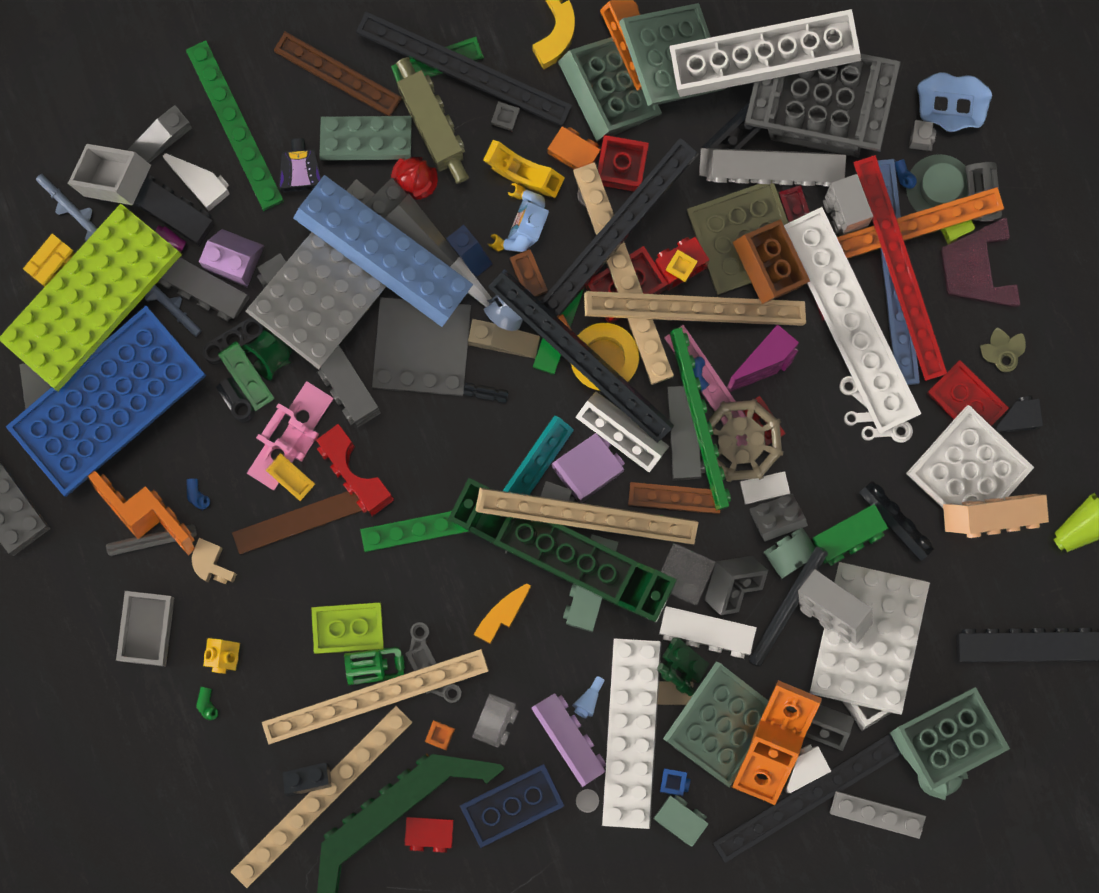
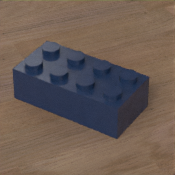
(512, 806)

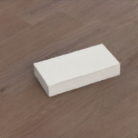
(766, 488)

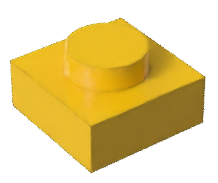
(681, 265)

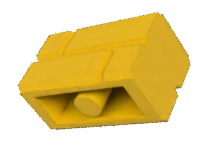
(48, 260)

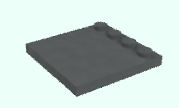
(418, 352)

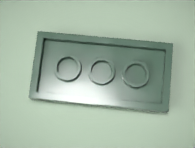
(365, 138)

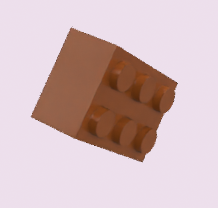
(771, 261)

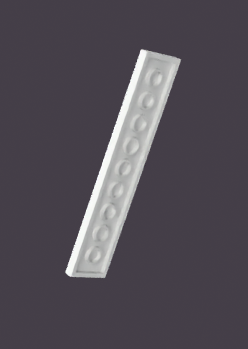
(852, 321)

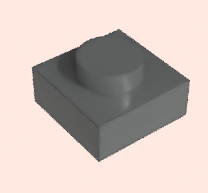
(505, 116)

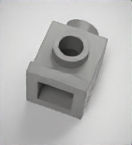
(922, 135)

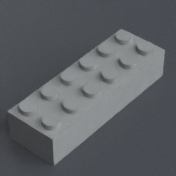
(778, 166)

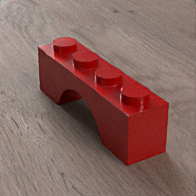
(371, 491)

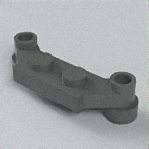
(421, 657)

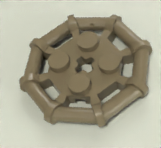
(755, 439)

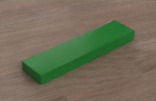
(468, 48)
(547, 356)

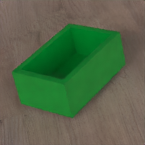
(851, 534)

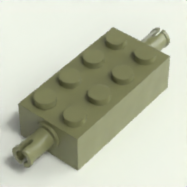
(430, 121)

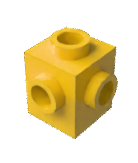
(221, 655)

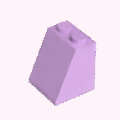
(231, 257)
(588, 467)

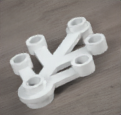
(866, 417)

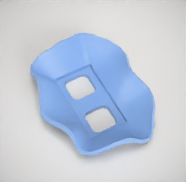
(954, 88)

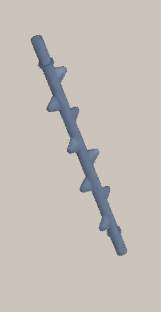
(83, 217)

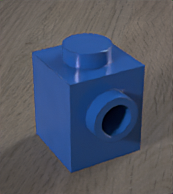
(674, 782)

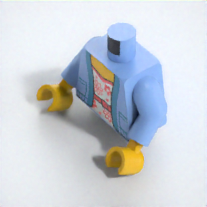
(527, 223)

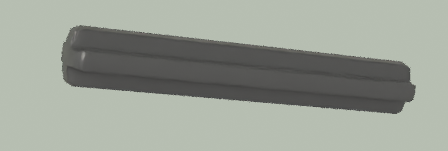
(144, 542)

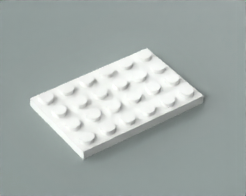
(880, 665)

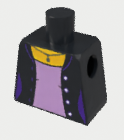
(299, 168)

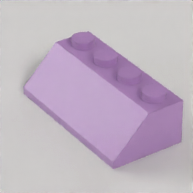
(568, 739)

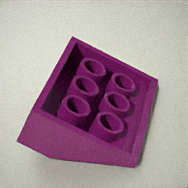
(769, 357)

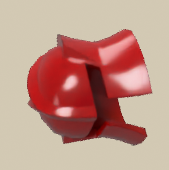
(415, 177)

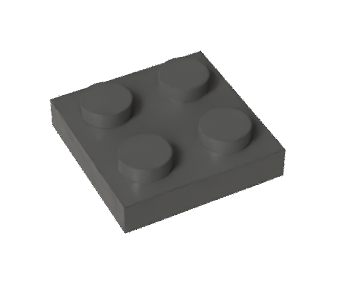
(778, 517)

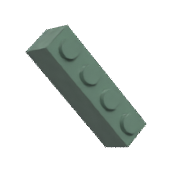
(585, 604)

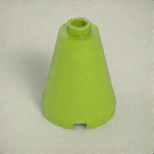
(1080, 527)

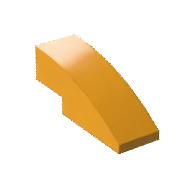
(502, 613)

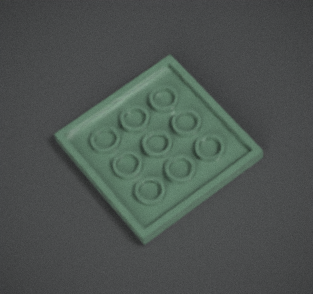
(649, 45)
(718, 724)

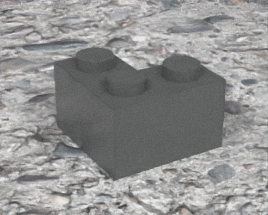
(731, 580)

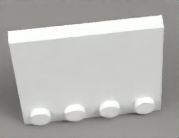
(969, 463)

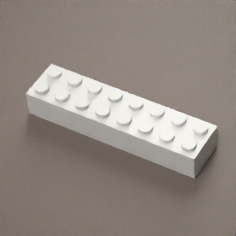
(765, 53)
(631, 733)

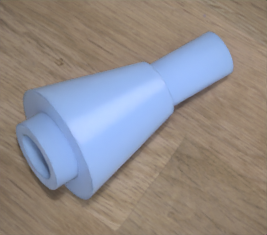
(586, 703)

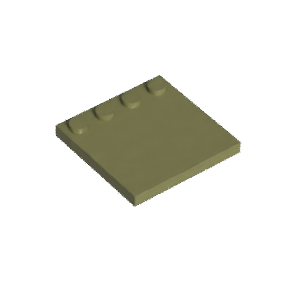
(728, 219)

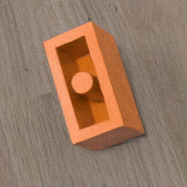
(572, 149)

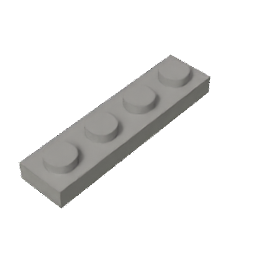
(877, 814)

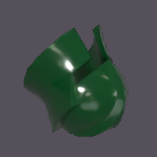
(271, 354)

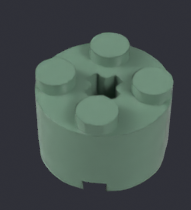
(790, 553)

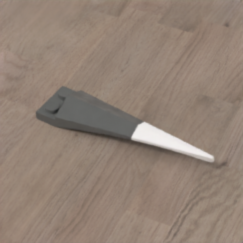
(409, 218)

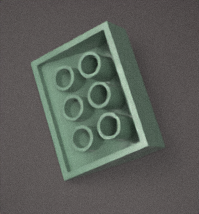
(605, 89)
(950, 739)

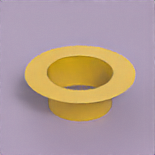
(614, 347)

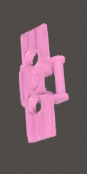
(296, 438)

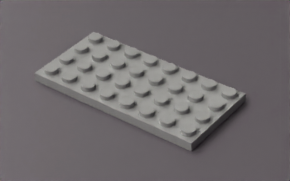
(317, 296)

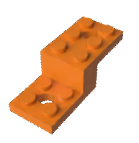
(142, 511)
(776, 742)

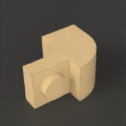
(205, 560)

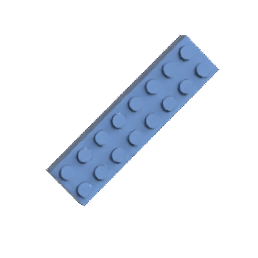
(382, 250)

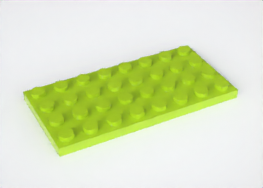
(89, 297)

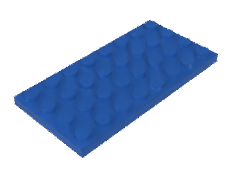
(106, 401)

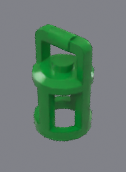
(375, 665)

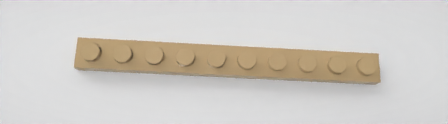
(623, 274)
(694, 308)
(586, 516)
(375, 696)
(318, 801)

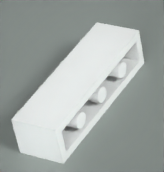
(621, 431)
(707, 631)

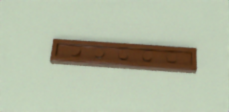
(337, 74)
(296, 522)

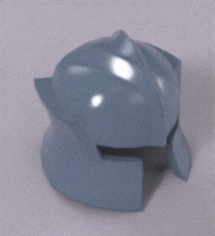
(504, 315)

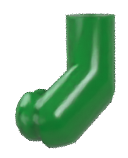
(204, 705)

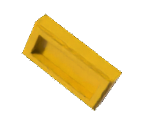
(290, 477)

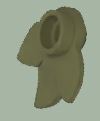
(1003, 346)

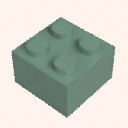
(681, 820)

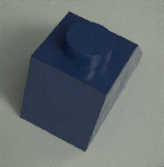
(469, 251)

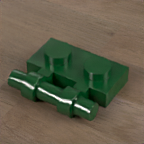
(687, 662)

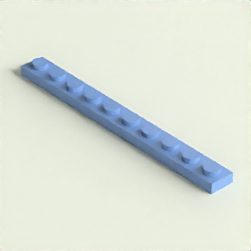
(901, 341)

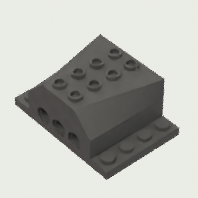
(828, 107)

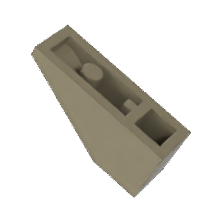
(492, 337)

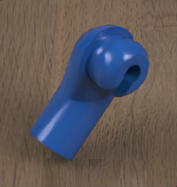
(905, 177)
(699, 363)
(194, 496)

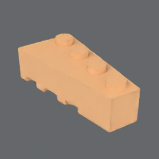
(996, 514)

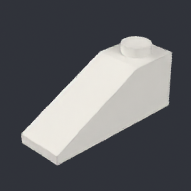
(201, 182)

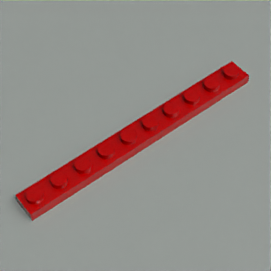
(900, 268)

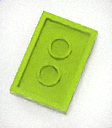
(347, 628)

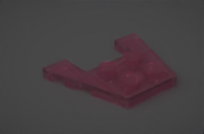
(969, 267)

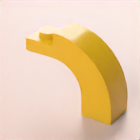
(558, 42)
(522, 171)

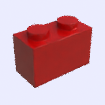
(429, 833)

